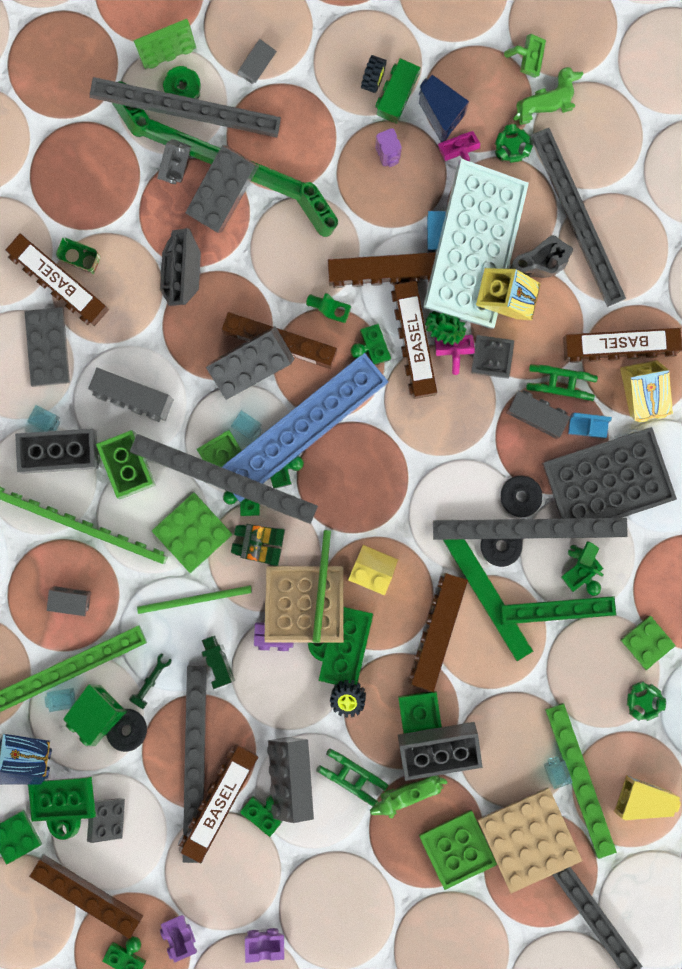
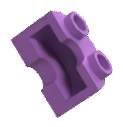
(179, 938)
(264, 945)

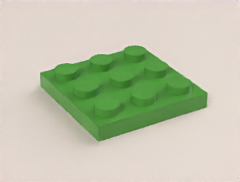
(165, 44)
(192, 532)
(457, 849)

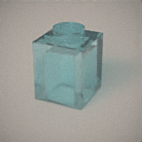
(44, 419)
(247, 426)
(60, 699)
(557, 772)

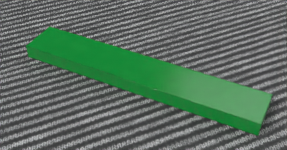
(557, 610)

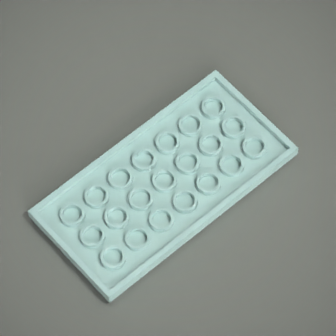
(474, 236)

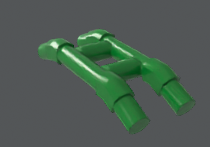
(554, 373)
(340, 778)

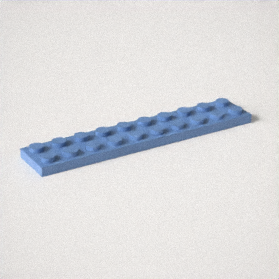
(308, 421)

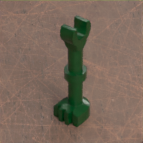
(149, 681)

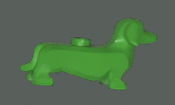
(550, 100)
(407, 795)

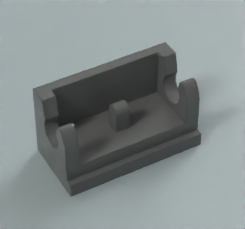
(256, 62)
(174, 161)
(68, 601)

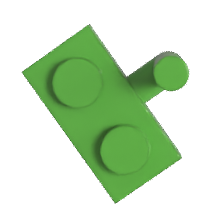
(531, 53)

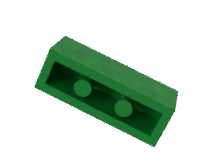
(397, 90)

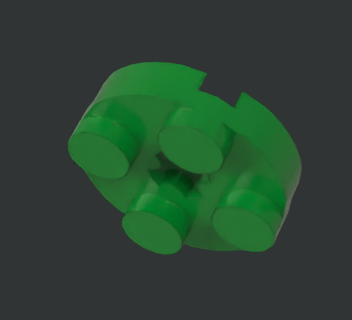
(180, 74)

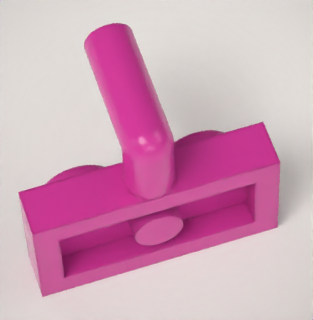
(459, 146)
(465, 346)

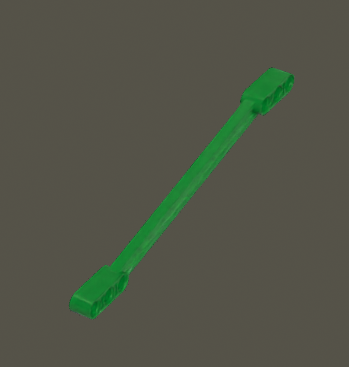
(263, 176)

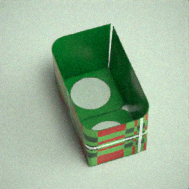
(70, 244)

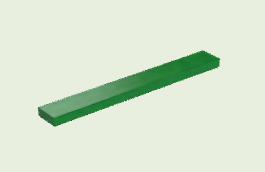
(487, 596)

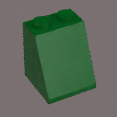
(93, 715)

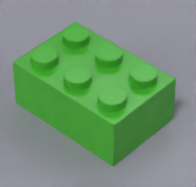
(125, 470)

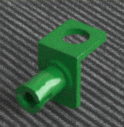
(328, 306)
(585, 556)

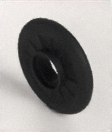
(533, 493)
(501, 558)
(136, 736)

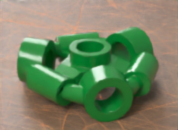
(512, 144)
(645, 701)

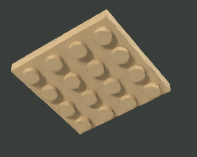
(292, 604)
(529, 840)

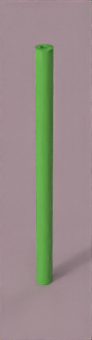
(321, 586)
(194, 599)

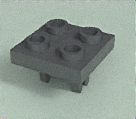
(492, 356)
(108, 821)

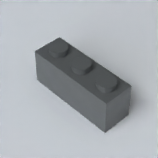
(538, 414)

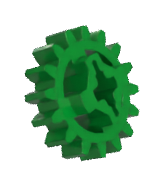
(445, 327)

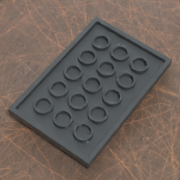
(611, 478)

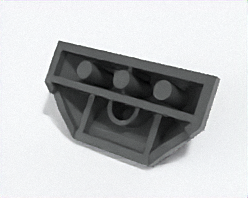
(180, 268)

